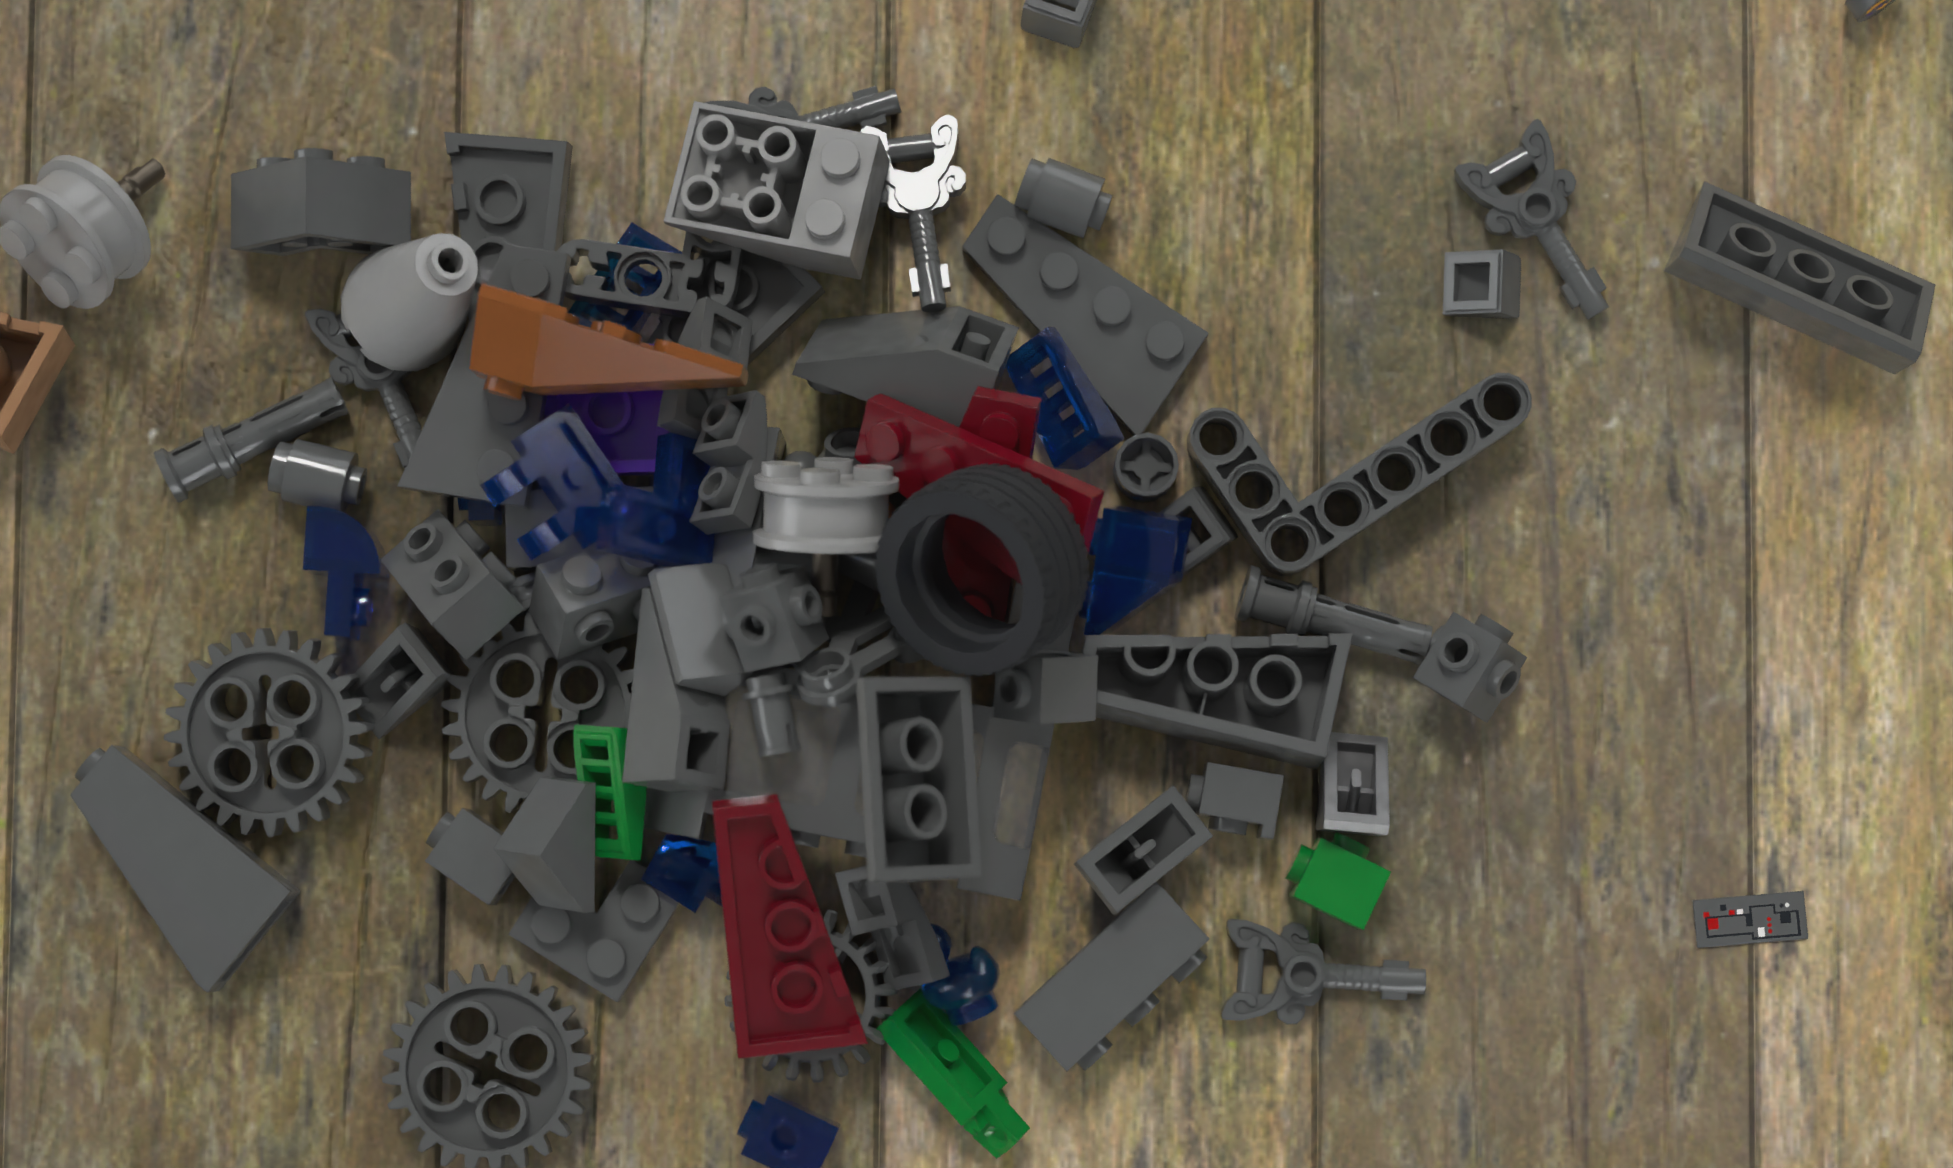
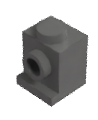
(1236, 798)

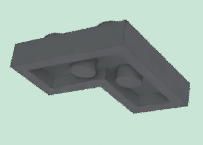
(602, 945)

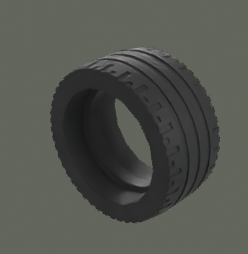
(929, 605)

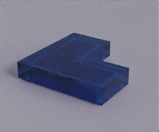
(657, 523)

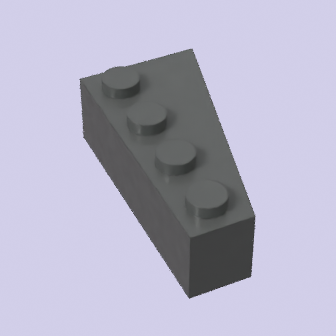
(1226, 691)

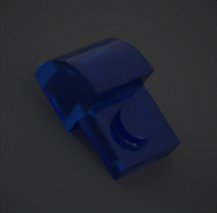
(346, 554)

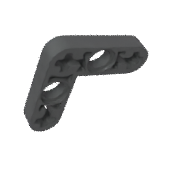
(677, 272)

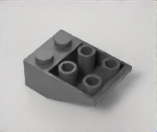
(910, 356)

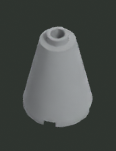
(410, 301)

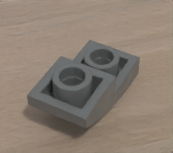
(733, 446)

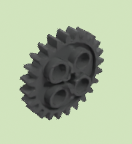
(487, 709)
(325, 730)
(465, 1123)

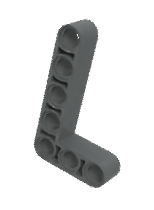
(1359, 482)

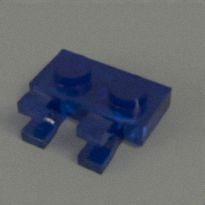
(569, 471)

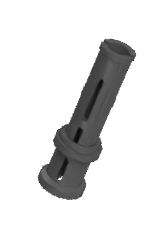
(223, 450)
(1304, 610)

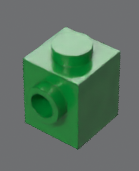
(1337, 879)

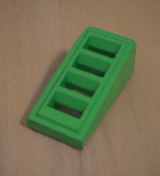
(600, 759)

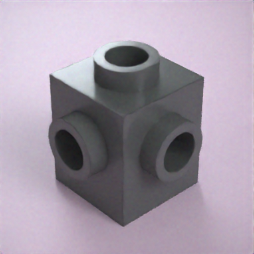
(773, 616)
(1472, 664)

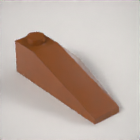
(546, 351)

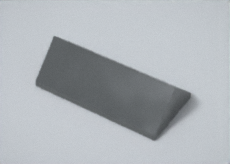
(1803, 279)

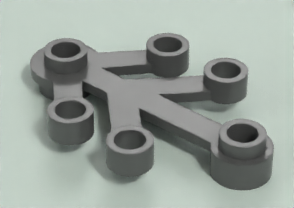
(831, 673)

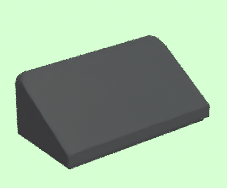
(694, 628)

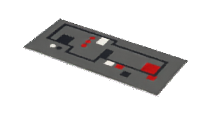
(1750, 919)

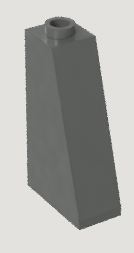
(187, 870)

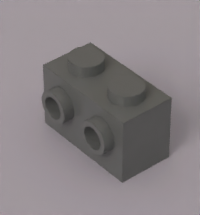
(453, 583)
(588, 599)

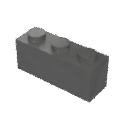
(1113, 978)

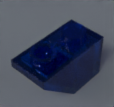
(1135, 564)

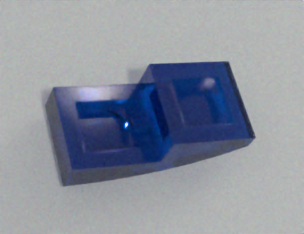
(685, 871)

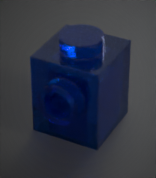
(786, 1134)

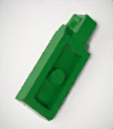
(954, 1073)

